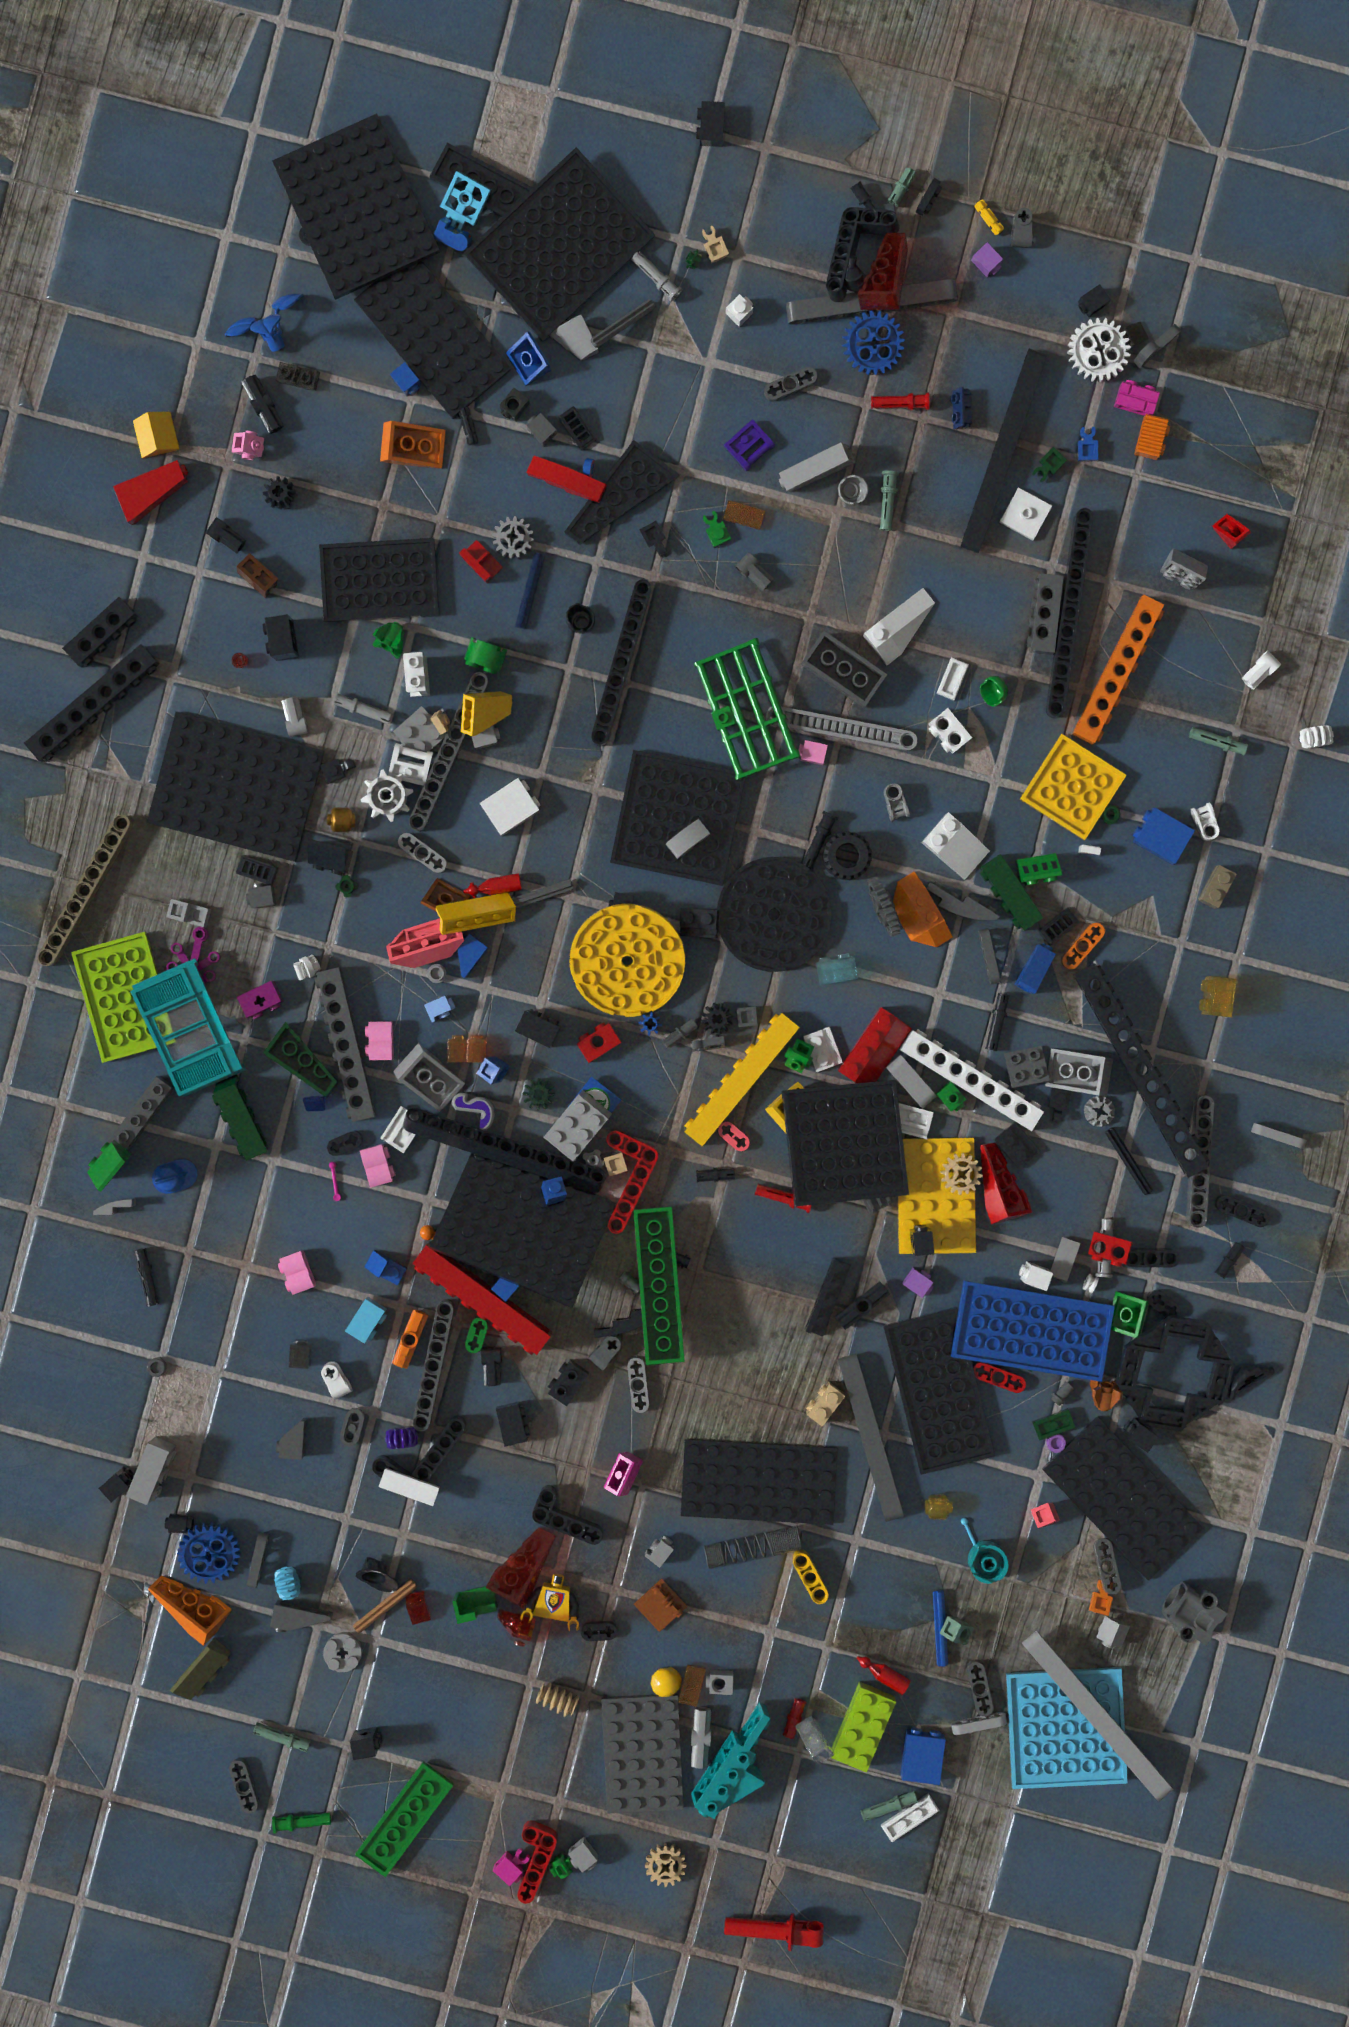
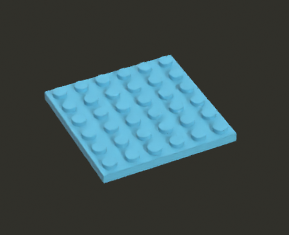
(1053, 1739)

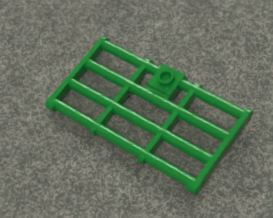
(733, 715)

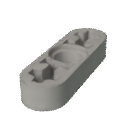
(431, 865)
(1278, 1136)
(645, 1398)
(978, 1723)

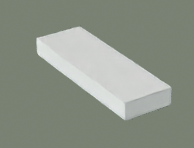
(409, 1486)
(910, 1817)

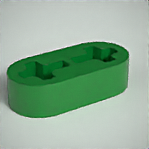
(472, 1333)

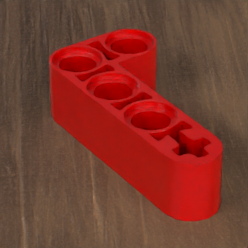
(535, 1864)

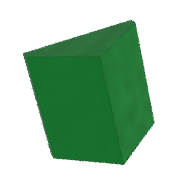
(1128, 1314)

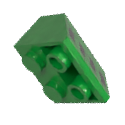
(1038, 868)

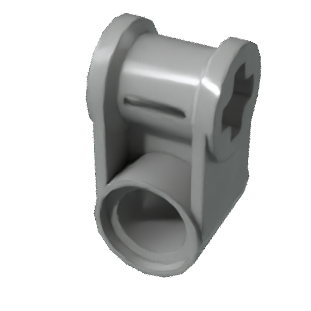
(896, 803)

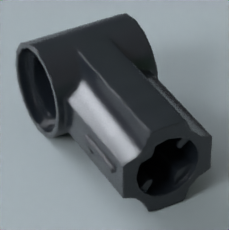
(222, 533)
(491, 1360)

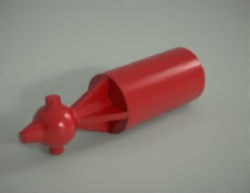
(496, 885)
(886, 1675)

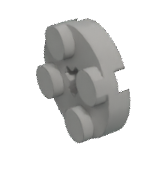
(333, 1646)

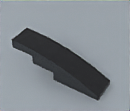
(621, 1325)

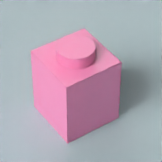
(813, 752)

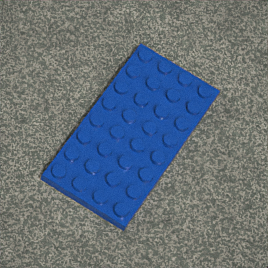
(1032, 1331)

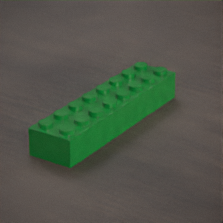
(659, 1286)

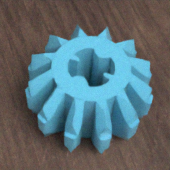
(287, 1583)

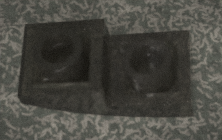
(297, 376)

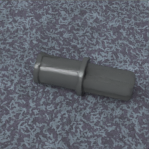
(679, 1034)

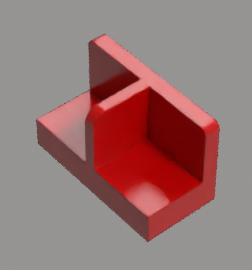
(481, 561)

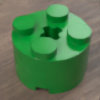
(486, 655)

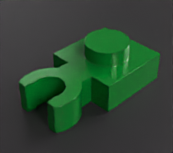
(717, 532)

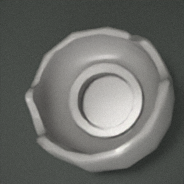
(853, 489)

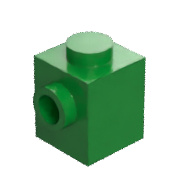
(951, 1097)

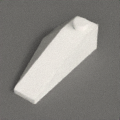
(896, 630)

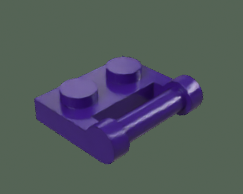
(744, 440)

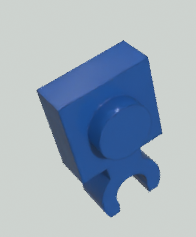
(1088, 447)

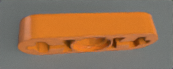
(1069, 953)

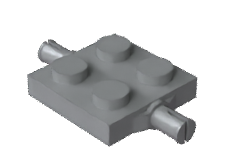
(419, 732)

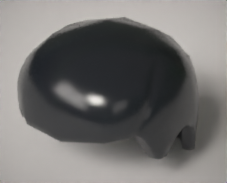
(580, 618)

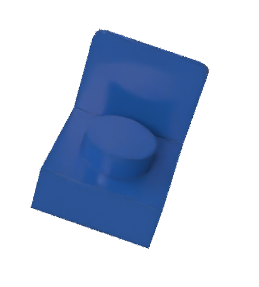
(385, 1267)

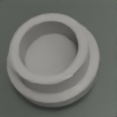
(436, 973)

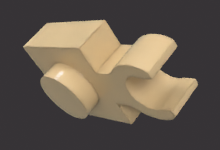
(715, 246)

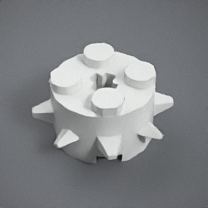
(387, 784)

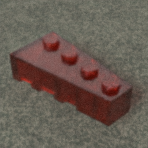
(885, 280)

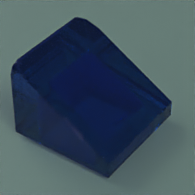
(314, 1103)

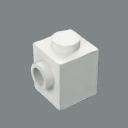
(740, 309)

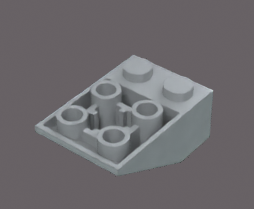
(1184, 569)

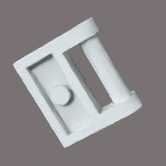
(411, 771)

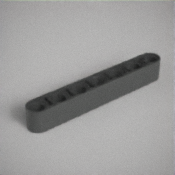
(1202, 1189)
(428, 1373)

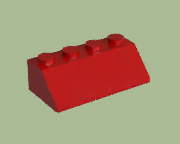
(875, 1048)

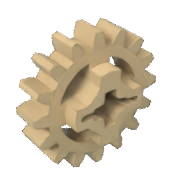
(968, 1168)
(665, 1874)

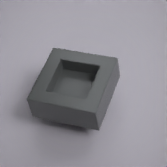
(747, 1016)

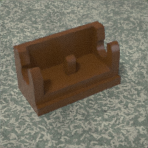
(257, 575)

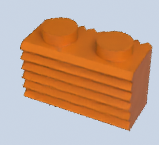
(1151, 437)

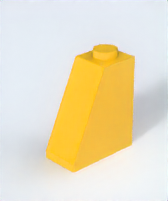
(484, 711)

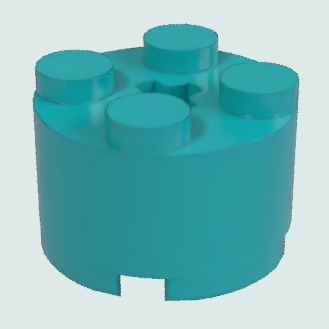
(992, 1571)

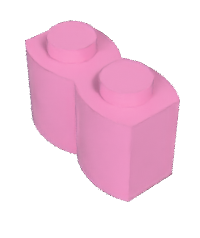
(380, 1041)
(377, 1165)
(297, 1272)

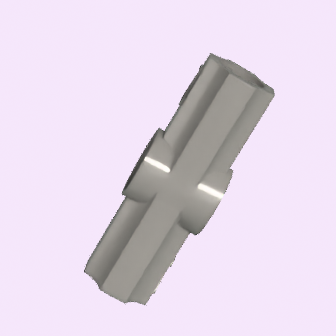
(701, 1737)

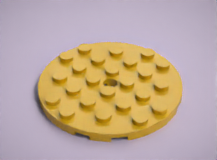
(624, 932)

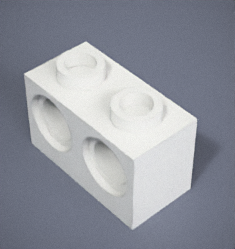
(954, 728)
(1035, 1275)

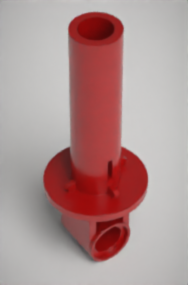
(793, 1931)

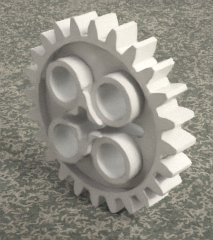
(1082, 354)

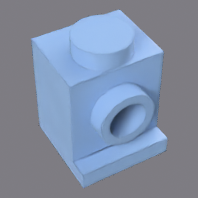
(440, 1008)

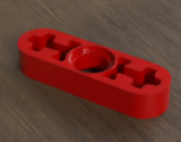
(1013, 1377)

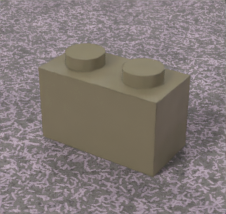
(1217, 886)

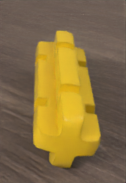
(989, 217)

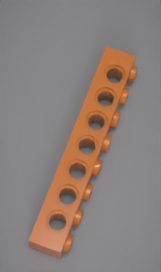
(1144, 606)

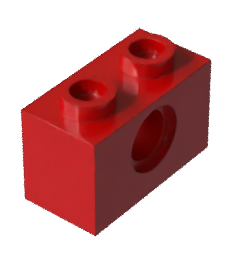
(609, 1037)

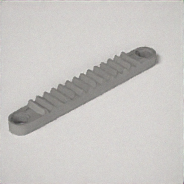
(845, 728)

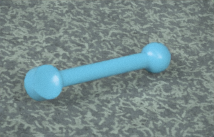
(964, 1521)

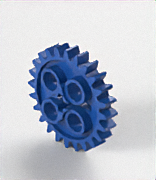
(874, 360)
(211, 1568)

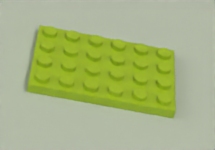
(106, 982)

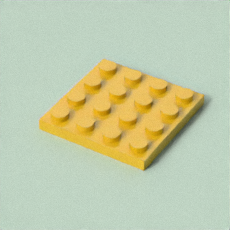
(1073, 787)

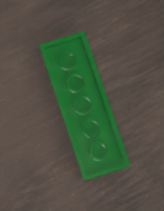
(404, 1819)

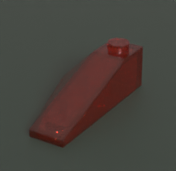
(519, 1574)

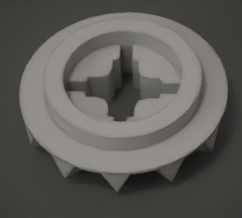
(1091, 1115)

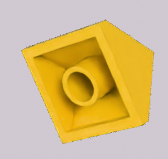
(155, 434)

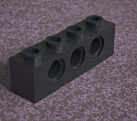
(75, 647)

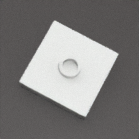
(1025, 514)

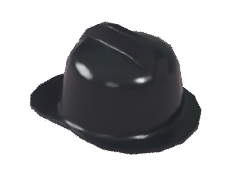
(376, 1575)

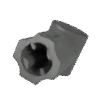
(751, 569)

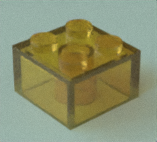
(1217, 996)

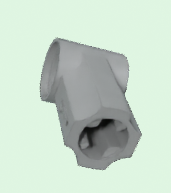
(296, 722)

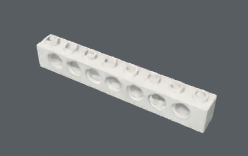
(1027, 1120)

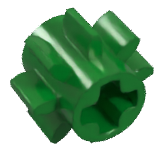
(561, 1866)

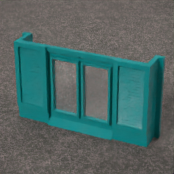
(186, 1028)

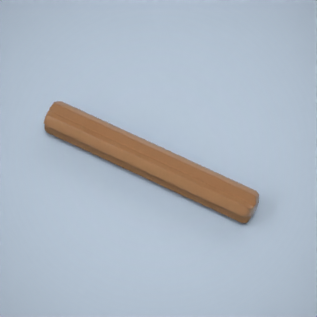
(384, 1606)

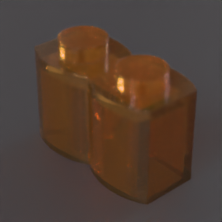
(466, 1050)

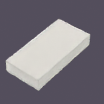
(952, 679)

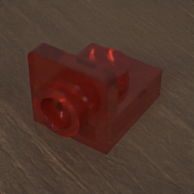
(417, 1607)

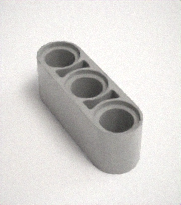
(911, 1081)

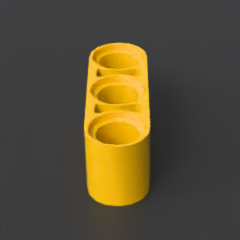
(813, 1585)

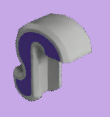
(479, 1105)

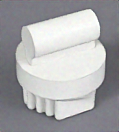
(306, 967)

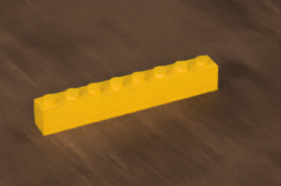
(741, 1079)

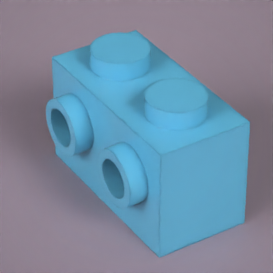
(366, 1320)

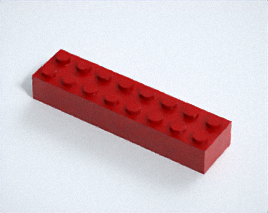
(479, 1296)

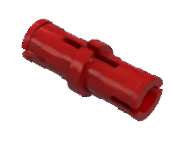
(794, 1718)

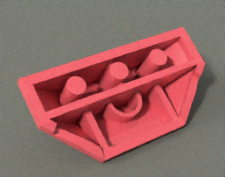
(423, 945)

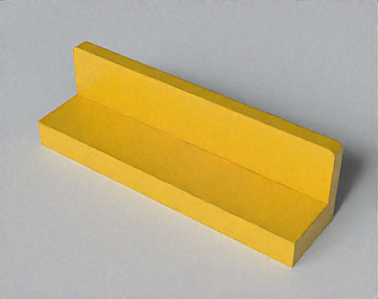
(476, 913)

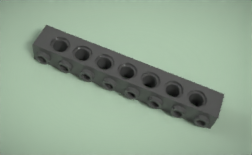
(367, 1109)

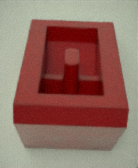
(1230, 530)

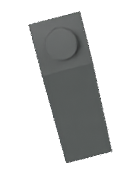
(293, 1616)

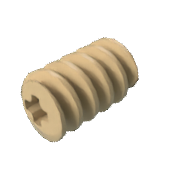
(557, 1699)

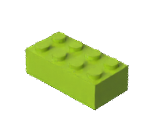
(863, 1726)

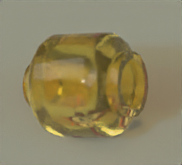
(938, 1507)

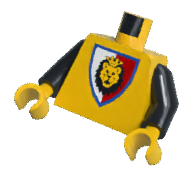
(553, 1602)

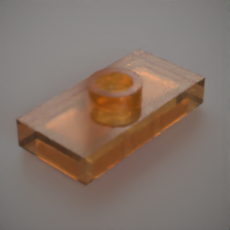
(744, 515)
(691, 1685)

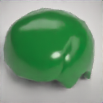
(994, 690)

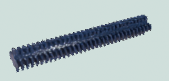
(526, 600)

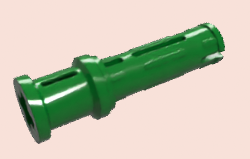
(293, 1822)

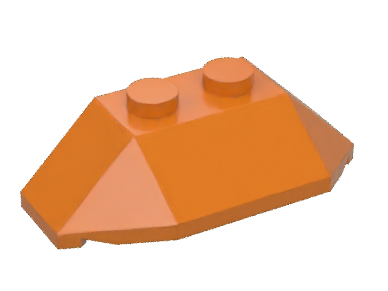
(919, 913)

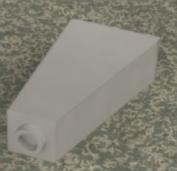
(817, 467)

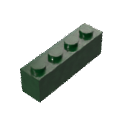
(1011, 892)

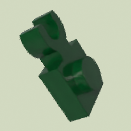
(1051, 463)

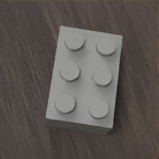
(577, 1125)
(152, 1471)

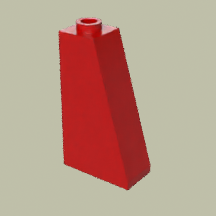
(149, 490)

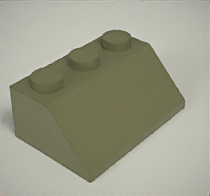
(202, 1670)

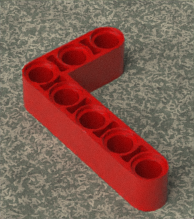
(634, 1179)

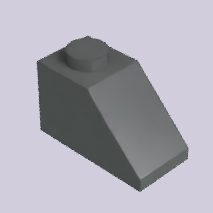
(293, 1442)

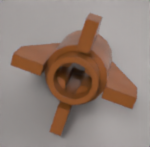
(1105, 1394)

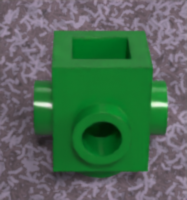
(799, 1056)

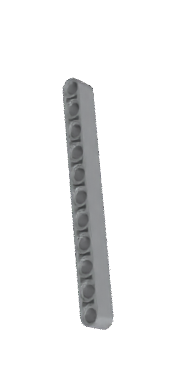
(1097, 1716)

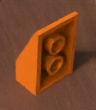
(412, 445)

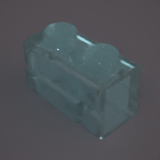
(836, 970)

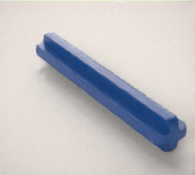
(939, 1620)

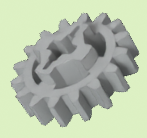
(504, 536)

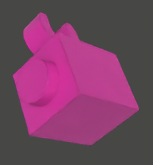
(510, 1867)

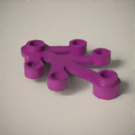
(196, 953)

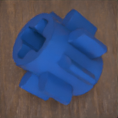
(653, 1027)

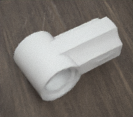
(1264, 667)

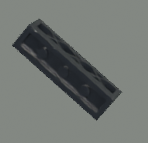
(827, 1297)

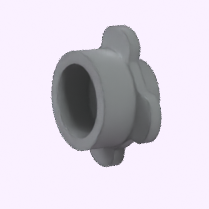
(596, 1155)

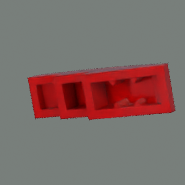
(566, 478)

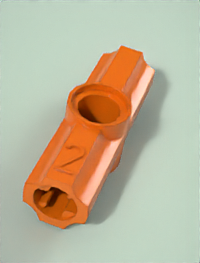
(406, 1350)

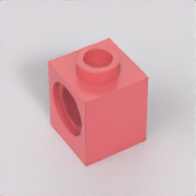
(1045, 1515)

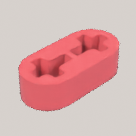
(736, 1132)

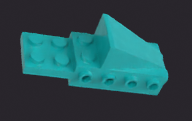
(732, 1769)

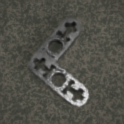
(1153, 348)

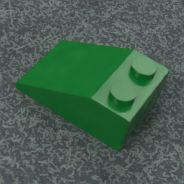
(108, 1164)

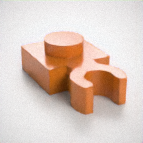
(1100, 1601)

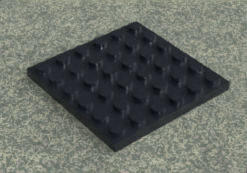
(664, 799)
(845, 1143)

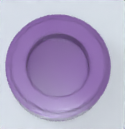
(1056, 1443)

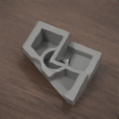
(575, 338)

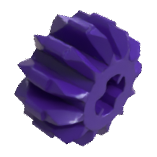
(401, 1437)

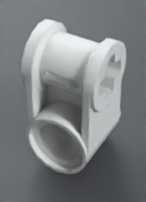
(1205, 820)
(337, 1382)

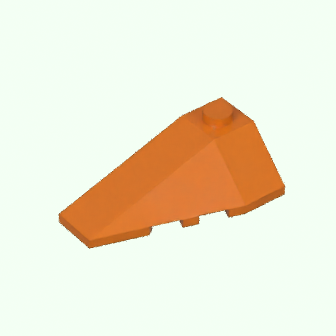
(194, 1611)

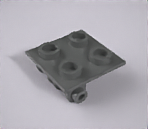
(1026, 1067)

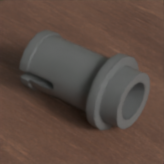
(629, 1281)
(1063, 1392)

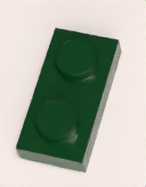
(1053, 1424)

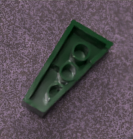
(297, 1058)
(239, 1118)

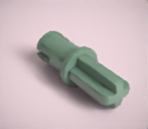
(901, 187)

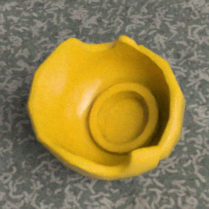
(666, 1682)

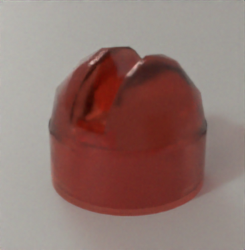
(237, 662)

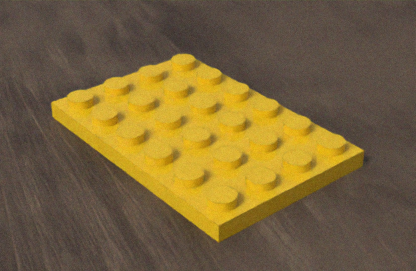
(930, 1203)

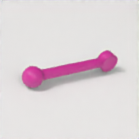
(337, 1196)

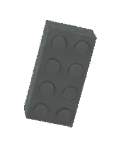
(843, 669)

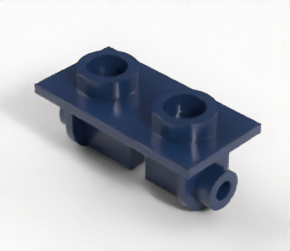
(960, 399)

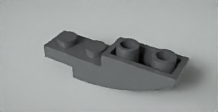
(968, 908)

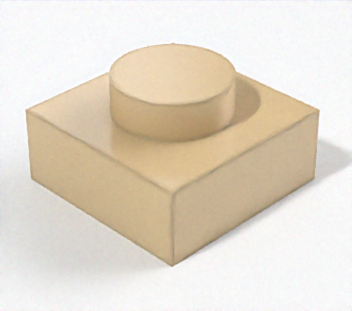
(440, 721)
(615, 1164)

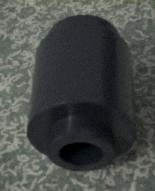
(179, 1523)

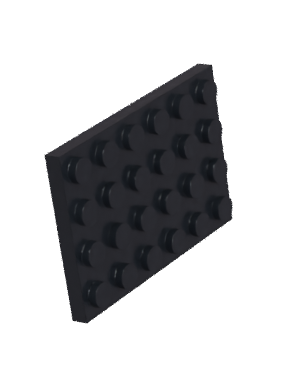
(379, 580)

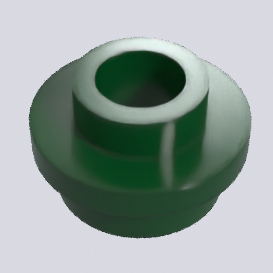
(1116, 812)

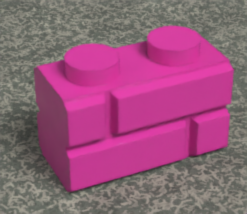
(1137, 398)
(623, 1474)

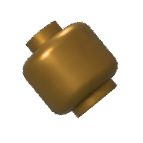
(341, 819)

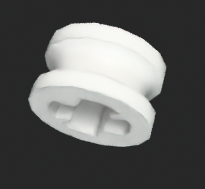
(1090, 1283)

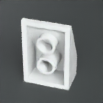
(955, 845)

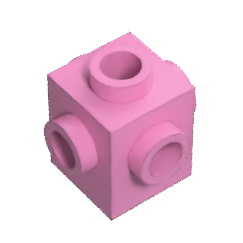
(248, 445)

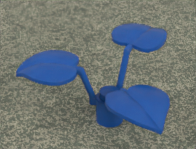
(266, 326)

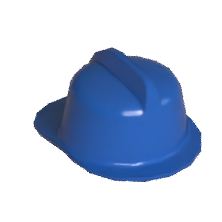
(174, 1176)

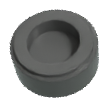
(156, 1367)

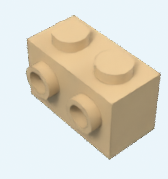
(825, 1403)

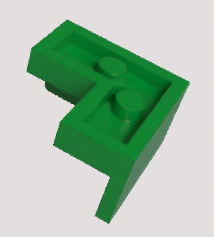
(473, 1602)

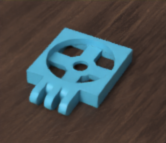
(457, 215)

